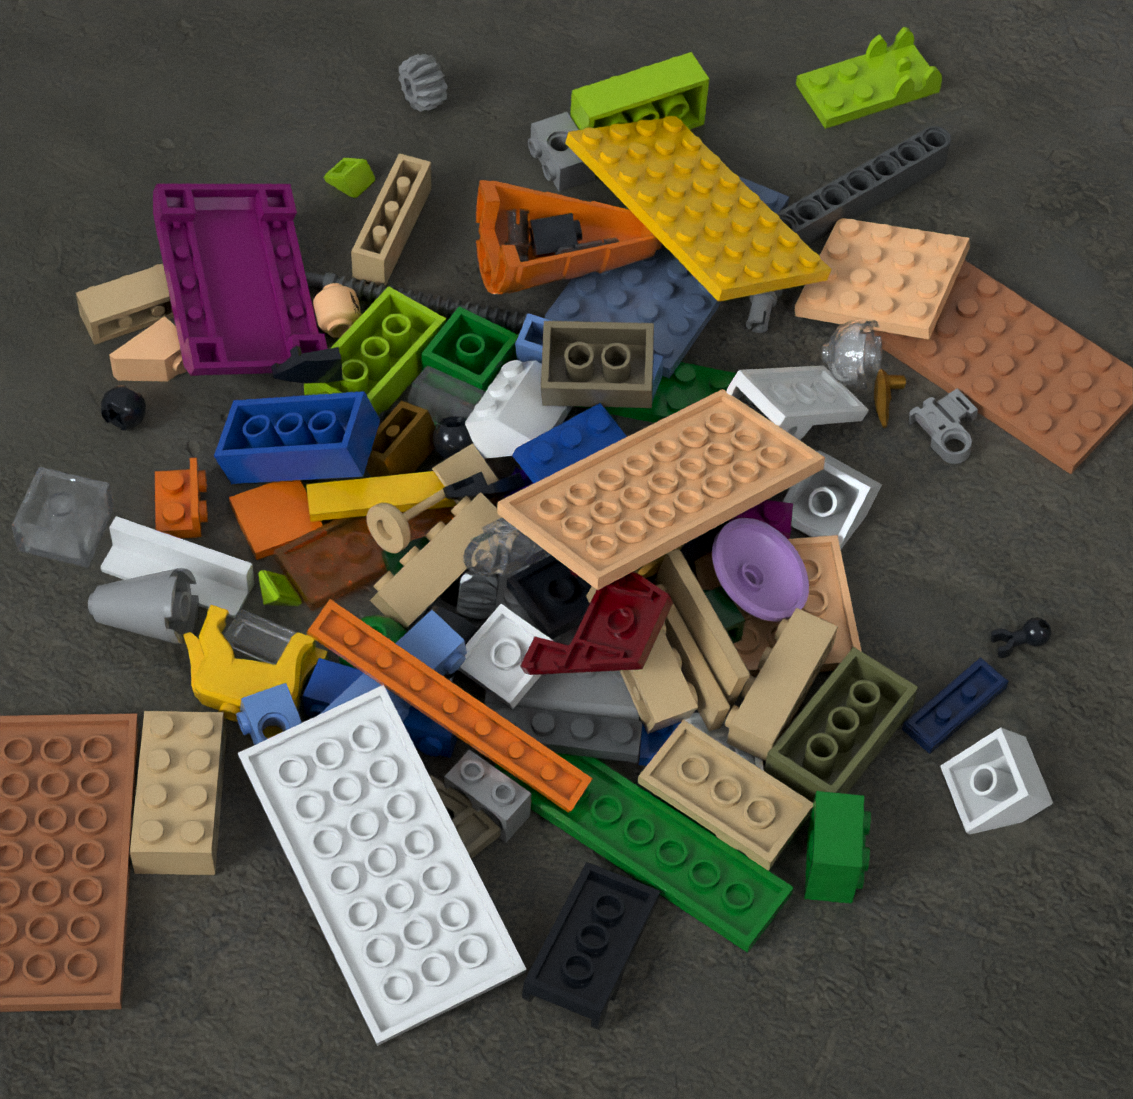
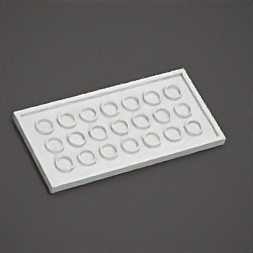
(381, 864)

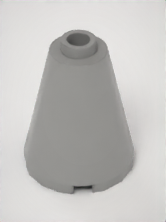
(149, 605)

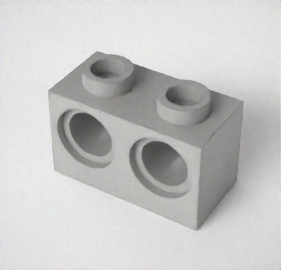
(492, 792)

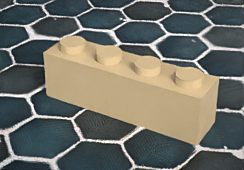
(391, 220)
(125, 304)
(434, 567)
(781, 683)
(660, 687)

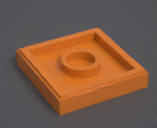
(273, 515)

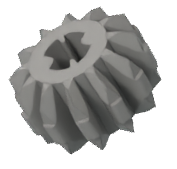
(422, 82)

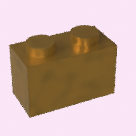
(401, 441)

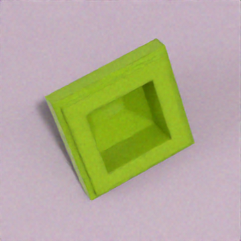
(277, 590)

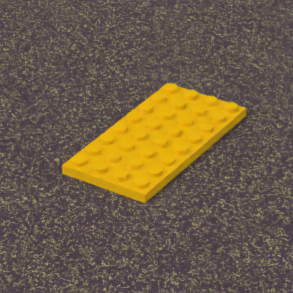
(698, 208)

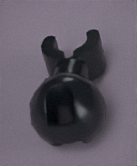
(1032, 633)

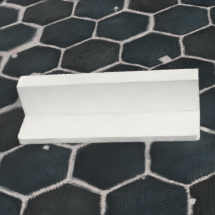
(145, 551)

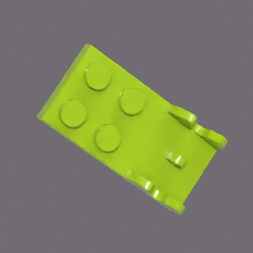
(870, 81)

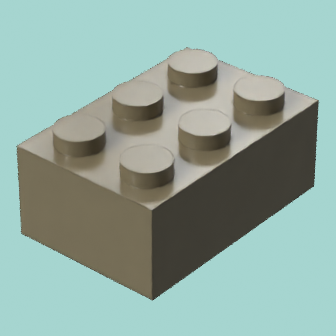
(597, 364)

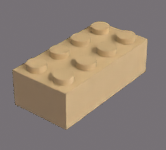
(178, 793)

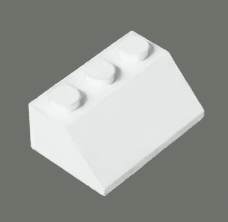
(512, 411)

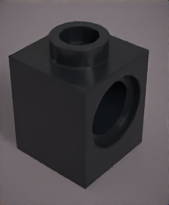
(554, 232)

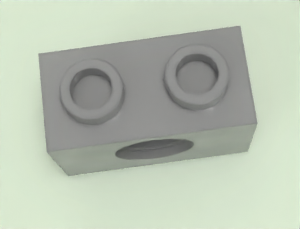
(557, 159)

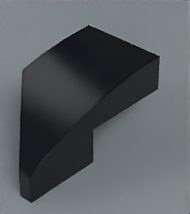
(310, 367)
(476, 483)

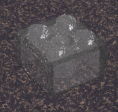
(63, 517)

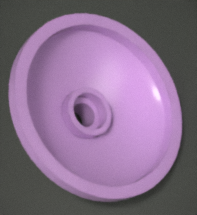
(760, 569)

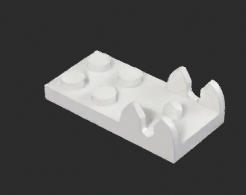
(798, 397)

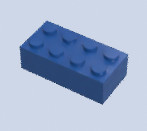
(297, 438)

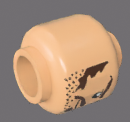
(336, 309)

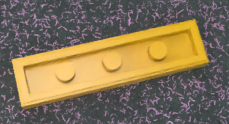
(357, 496)

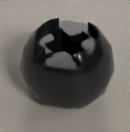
(123, 407)
(451, 436)

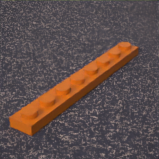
(449, 706)

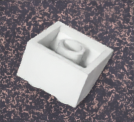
(832, 500)
(996, 782)

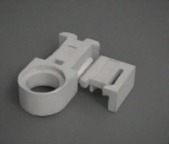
(946, 416)

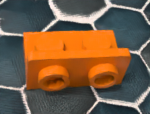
(178, 501)

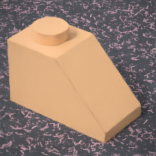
(149, 355)

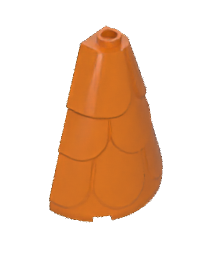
(501, 264)

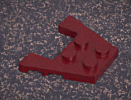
(612, 635)

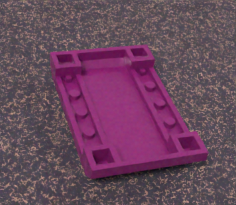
(234, 276)

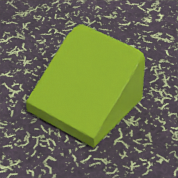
(350, 176)

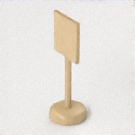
(390, 526)

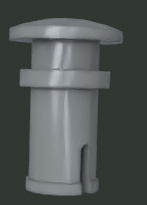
(761, 310)

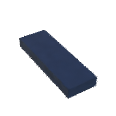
(955, 705)

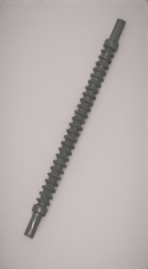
(437, 305)

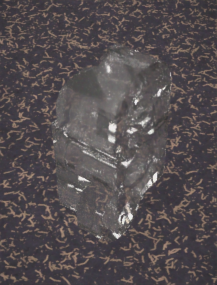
(501, 550)

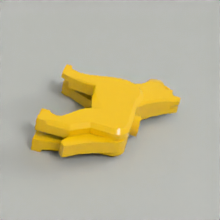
(223, 680)

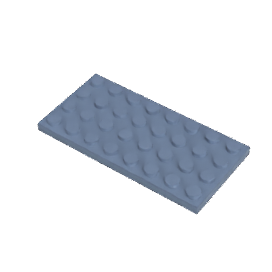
(651, 292)

